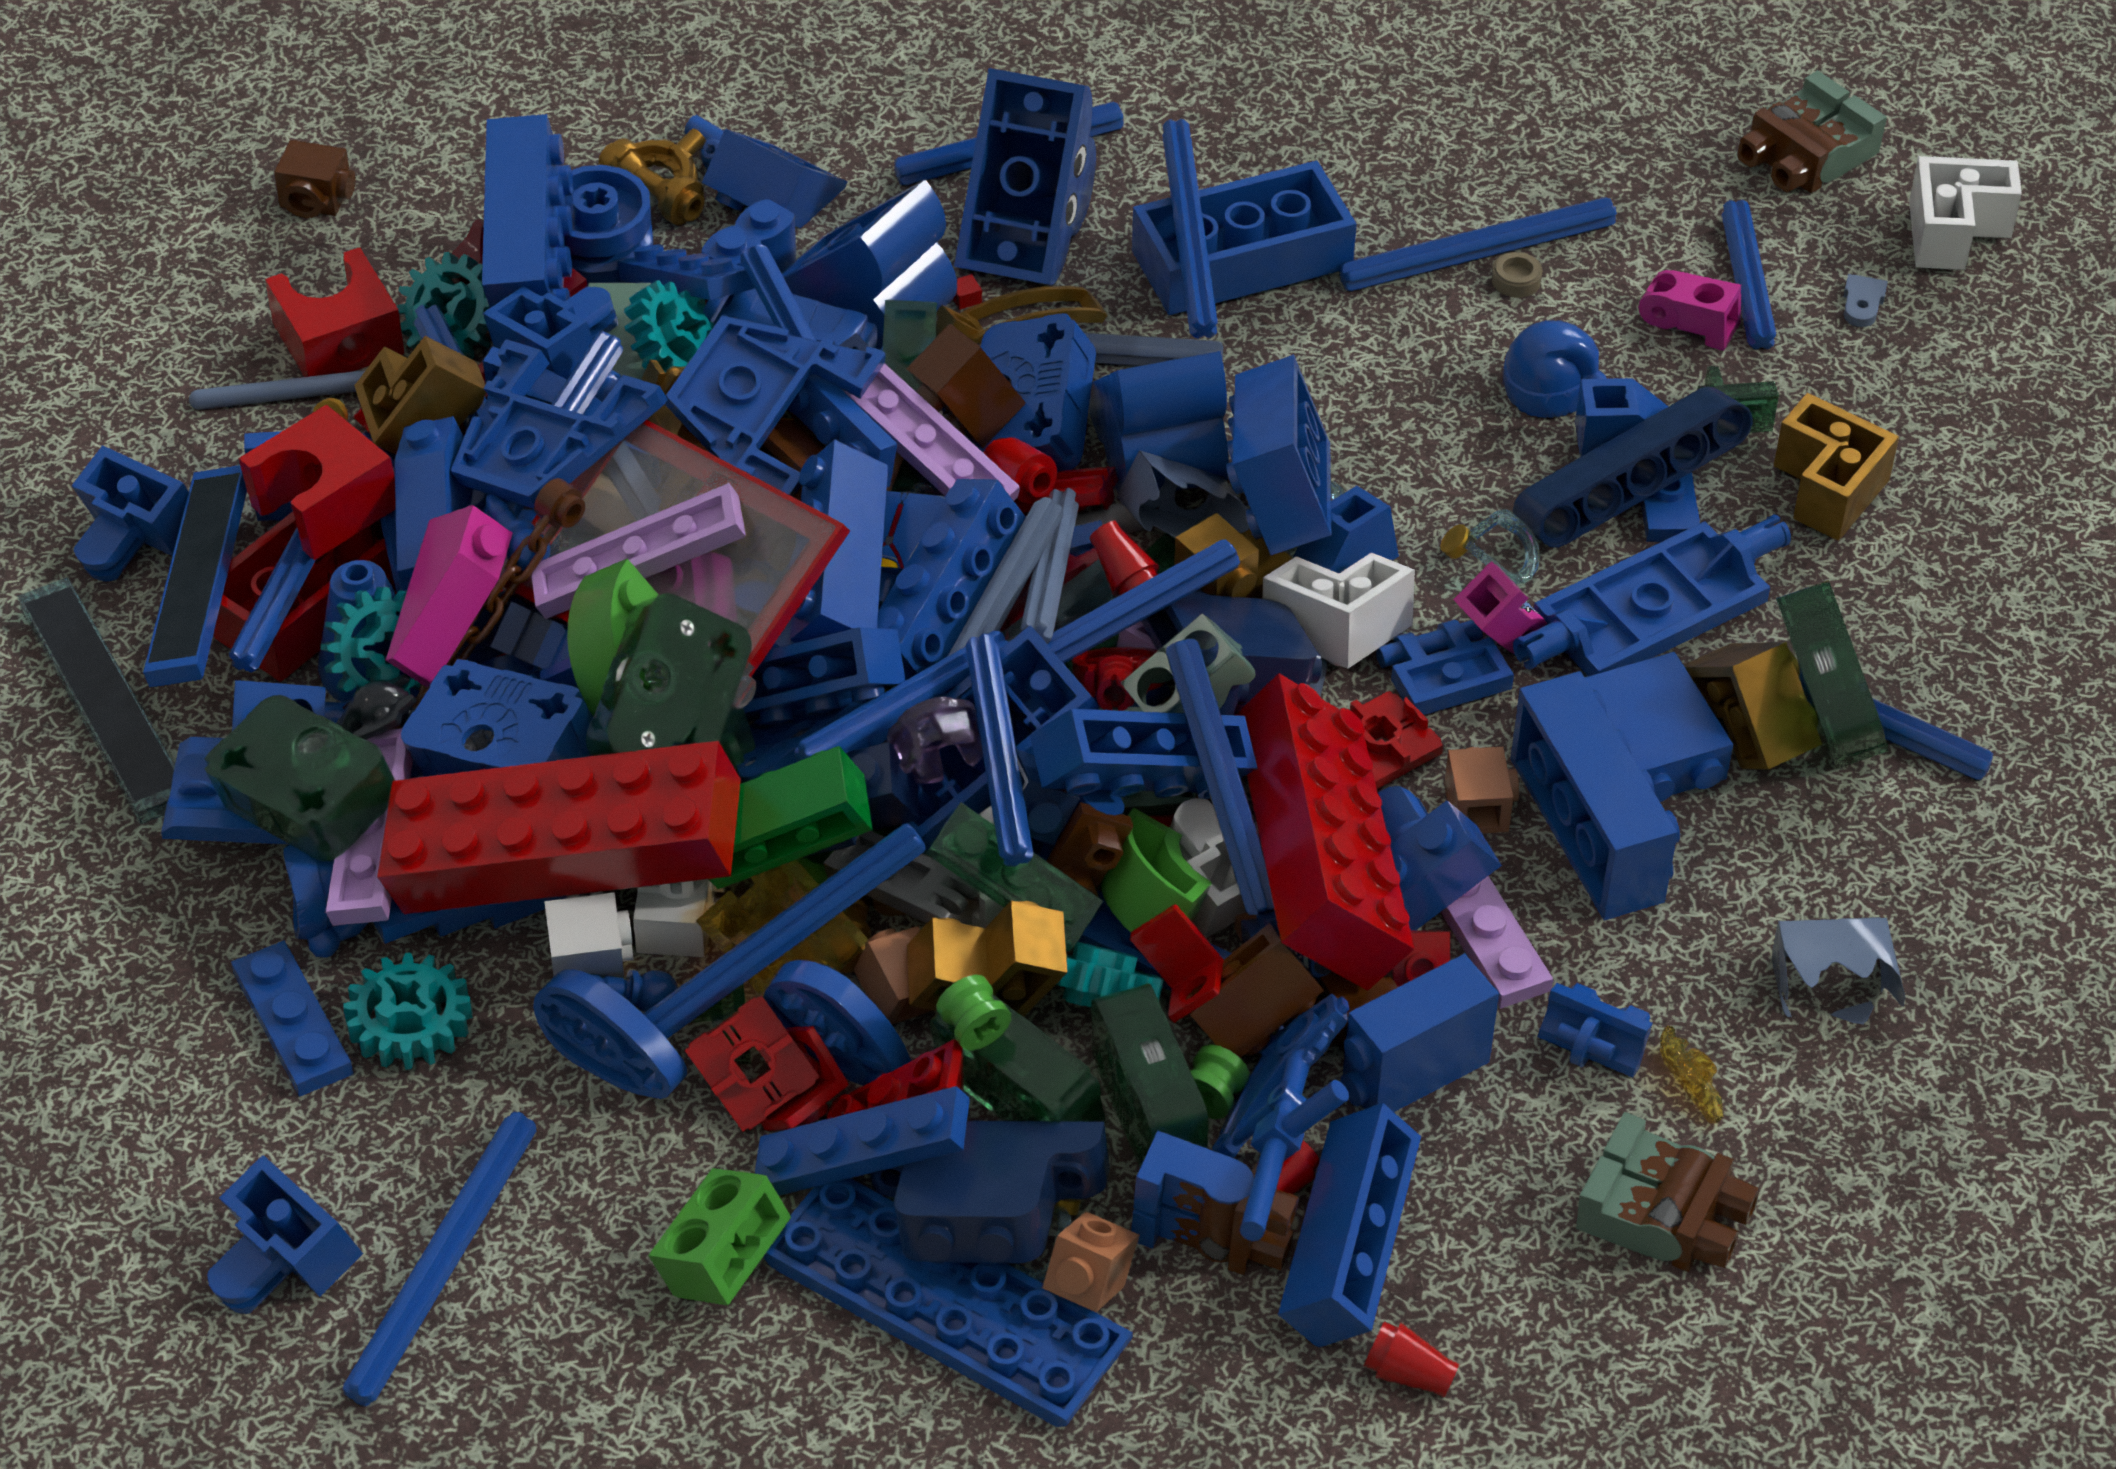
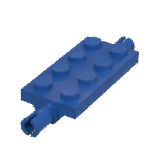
(1654, 598)

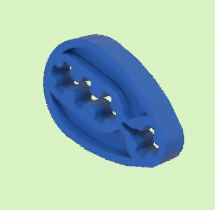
(843, 1016)
(607, 1035)

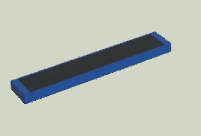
(196, 577)

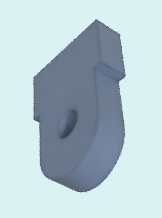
(1863, 299)

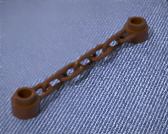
(560, 507)

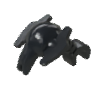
(378, 708)

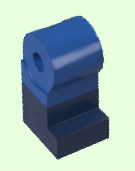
(531, 637)

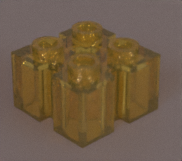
(774, 891)

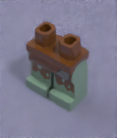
(1813, 135)
(1664, 1198)

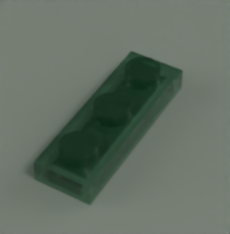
(971, 851)

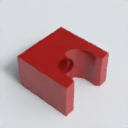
(337, 330)
(329, 475)

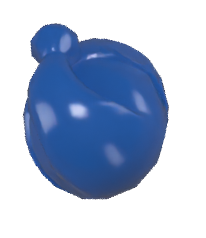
(1547, 366)
(310, 890)

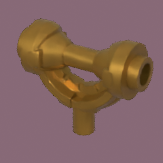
(678, 198)

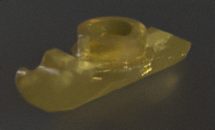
(1693, 1072)

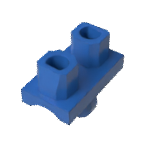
(1595, 1029)

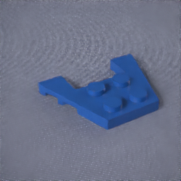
(746, 382)
(527, 443)

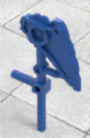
(1274, 1107)

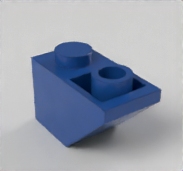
(1611, 408)
(1357, 528)

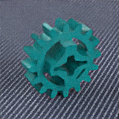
(459, 302)
(666, 325)
(379, 627)
(1101, 972)
(407, 1010)

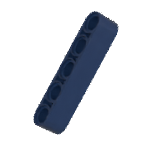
(1633, 466)

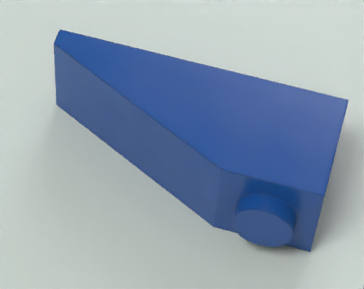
(425, 484)

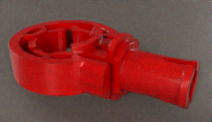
(1105, 670)

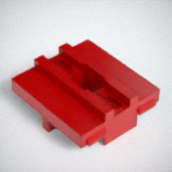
(1090, 484)
(1408, 735)
(787, 1063)

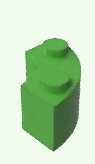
(598, 624)
(1152, 875)

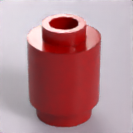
(1025, 466)

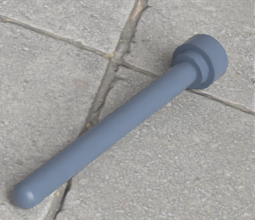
(274, 390)

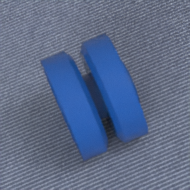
(608, 220)

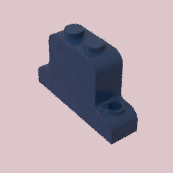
(1264, 629)
(997, 1192)

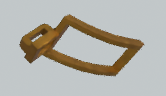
(968, 322)

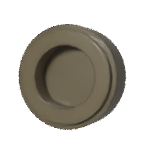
(1516, 274)

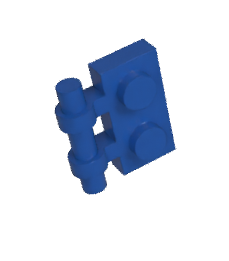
(1447, 677)

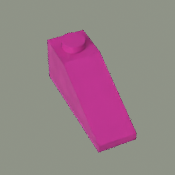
(447, 590)

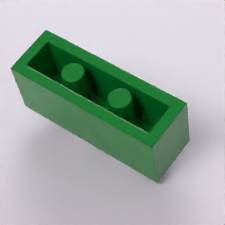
(797, 813)

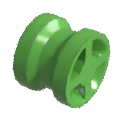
(973, 1012)
(1218, 1077)

